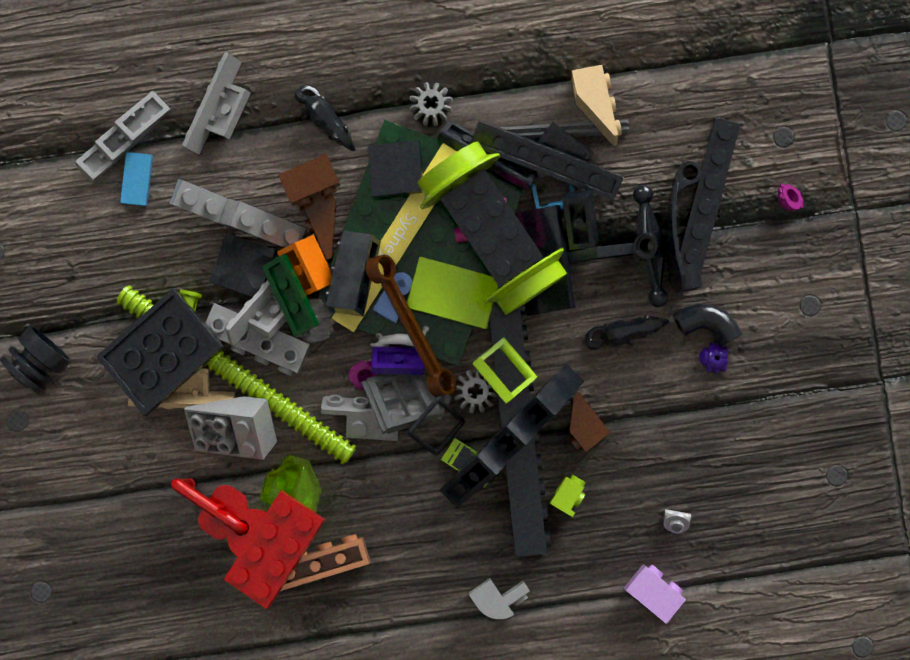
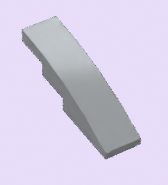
(122, 136)

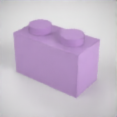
(655, 593)

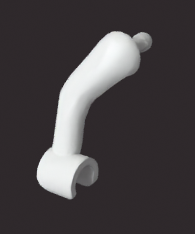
(384, 341)

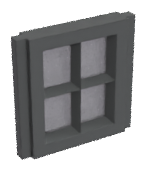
(399, 400)

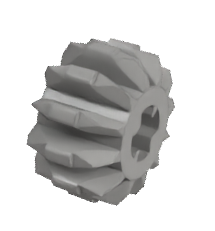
(431, 95)
(480, 398)

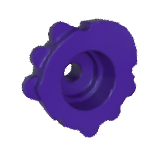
(707, 358)

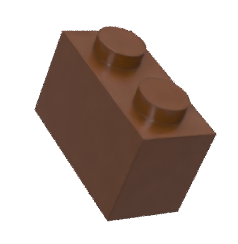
(309, 181)

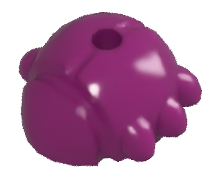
(789, 198)
(357, 377)

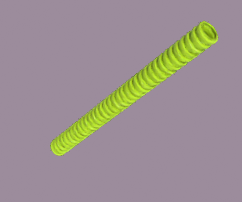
(257, 389)

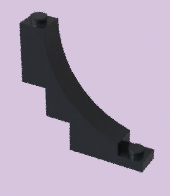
(512, 436)

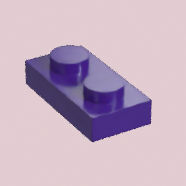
(396, 361)

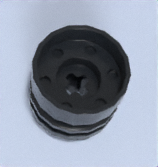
(35, 360)

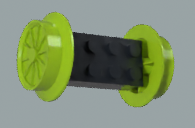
(491, 227)

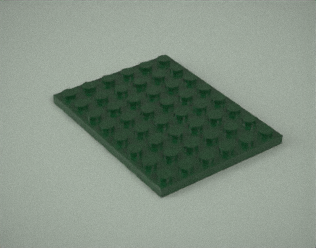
(433, 241)

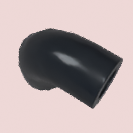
(710, 318)

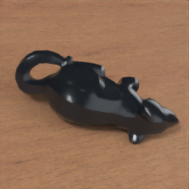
(324, 116)
(622, 331)

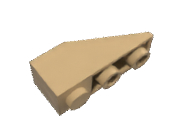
(592, 97)

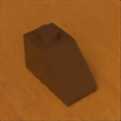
(584, 425)

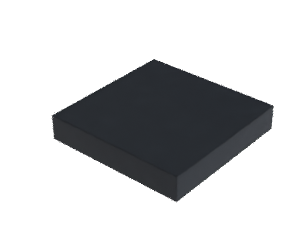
(395, 168)

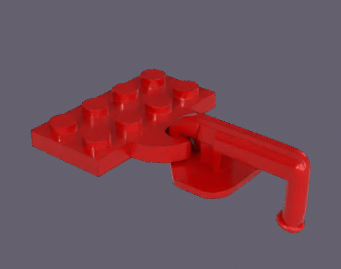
(271, 541)

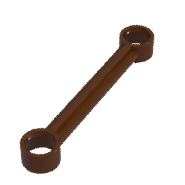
(411, 325)

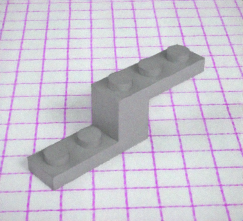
(235, 214)

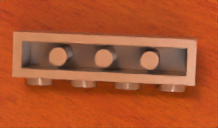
(329, 561)

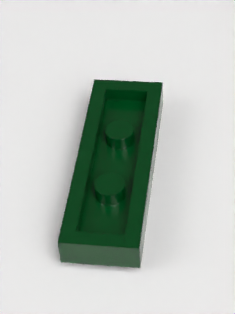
(290, 295)

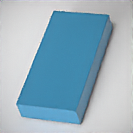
(136, 179)

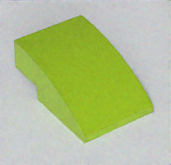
(452, 293)

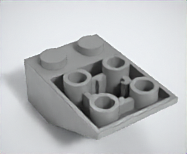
(232, 427)

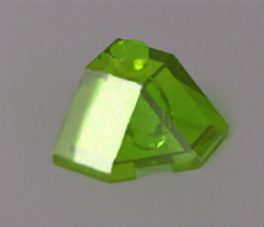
(294, 478)

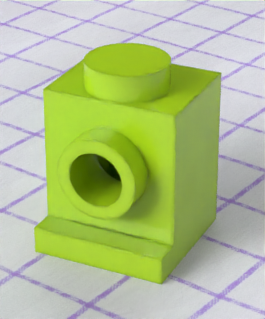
(568, 494)

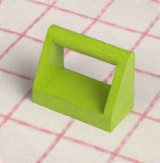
(491, 377)

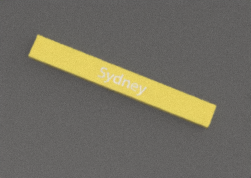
(398, 237)

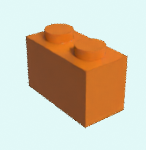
(308, 264)

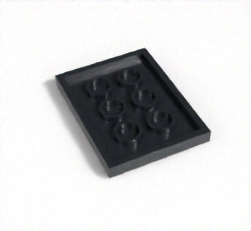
(160, 352)

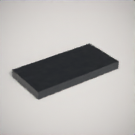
(547, 233)

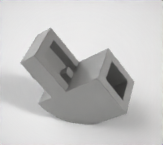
(495, 605)

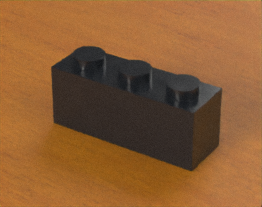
(349, 280)

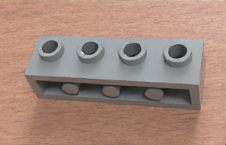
(280, 349)

